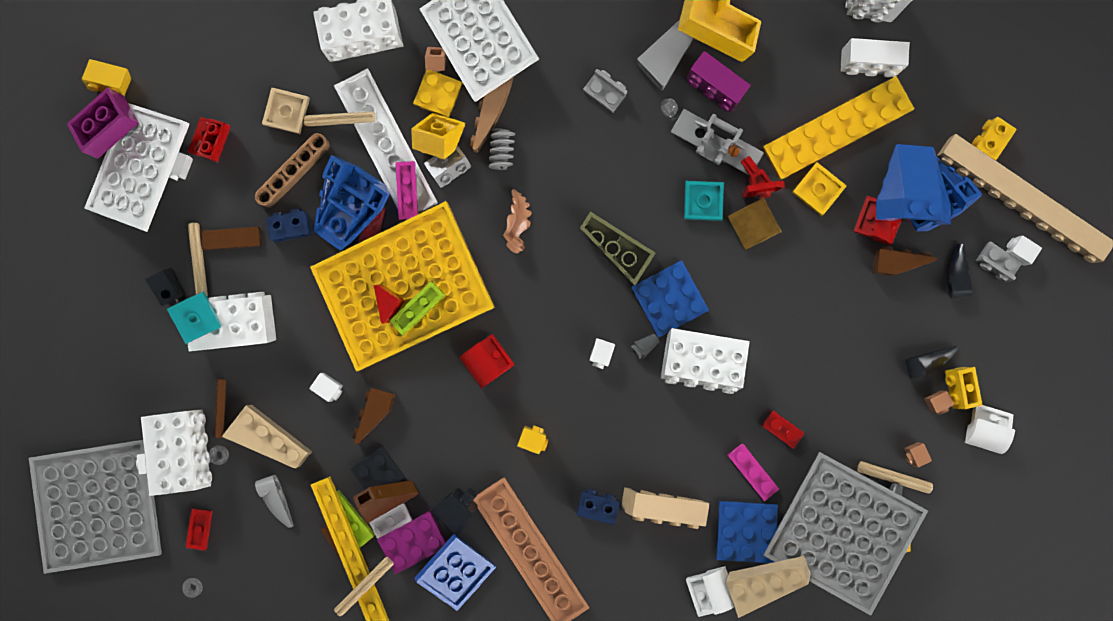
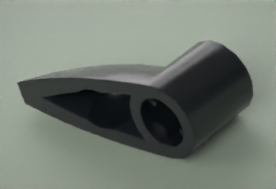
(959, 275)
(928, 362)

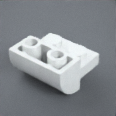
(990, 429)
(710, 592)

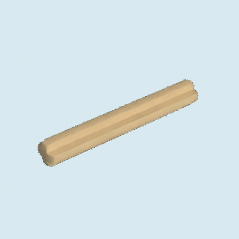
(341, 118)
(197, 258)
(895, 477)
(364, 586)

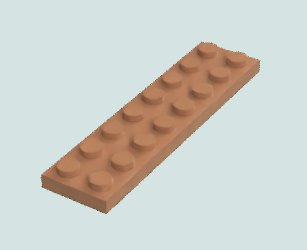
(530, 552)

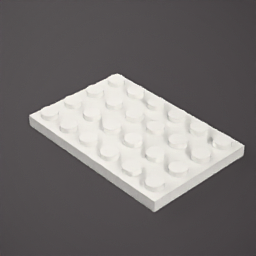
(480, 41)
(137, 169)

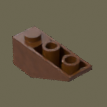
(893, 262)
(377, 408)
(383, 498)

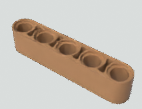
(283, 172)

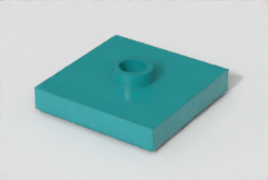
(703, 200)
(194, 317)

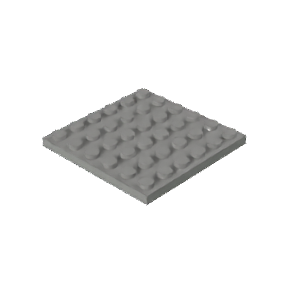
(93, 507)
(847, 532)

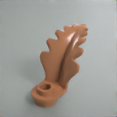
(517, 222)

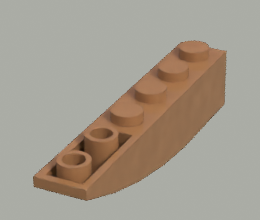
(491, 109)

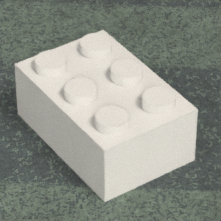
(874, 57)

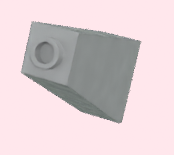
(664, 56)

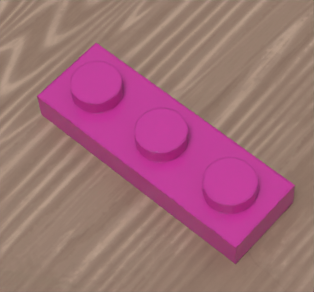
(406, 190)
(753, 472)

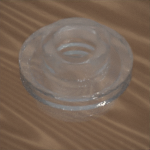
(669, 107)
(213, 455)
(187, 590)

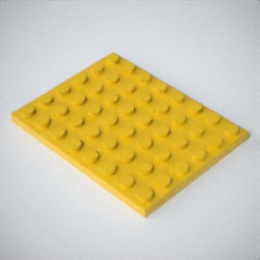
(405, 262)

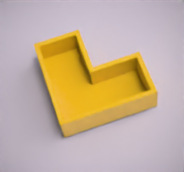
(720, 27)

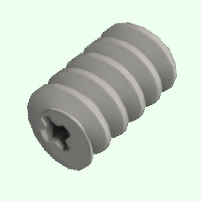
(501, 149)

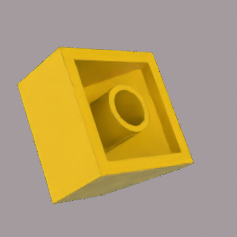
(437, 135)

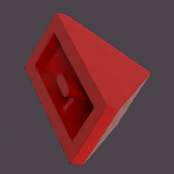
(387, 303)

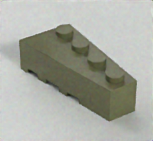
(620, 248)

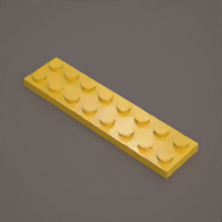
(838, 128)

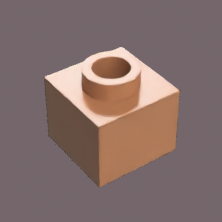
(435, 59)
(939, 402)
(917, 455)

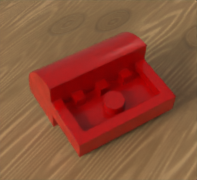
(209, 139)
(879, 230)
(486, 361)

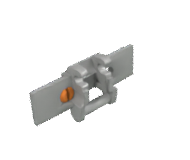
(712, 146)

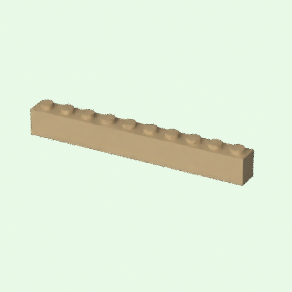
(1025, 199)

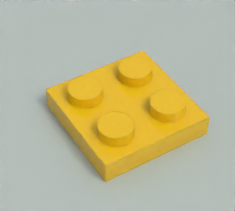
(438, 93)
(819, 189)

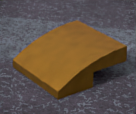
(754, 223)

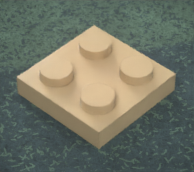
(285, 110)

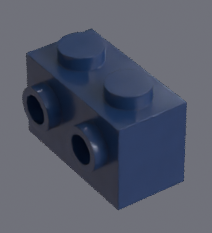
(289, 226)
(598, 507)

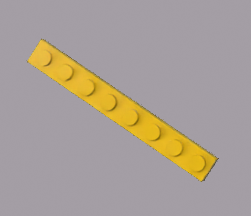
(348, 547)

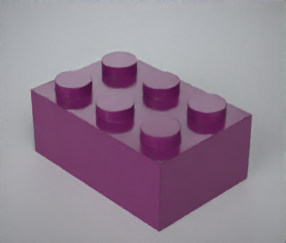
(717, 82)
(102, 123)
(413, 541)

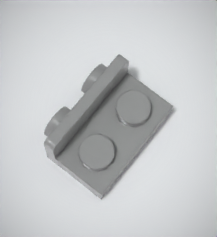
(605, 90)
(449, 168)
(999, 262)

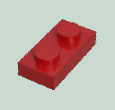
(373, 227)
(782, 429)
(199, 529)

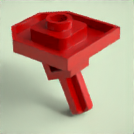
(759, 181)

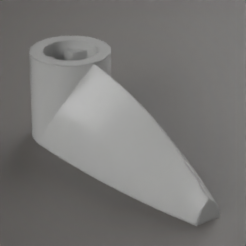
(274, 498)

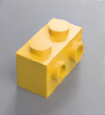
(102, 75)
(994, 137)
(963, 387)
(533, 439)

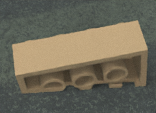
(266, 437)
(665, 508)
(766, 583)

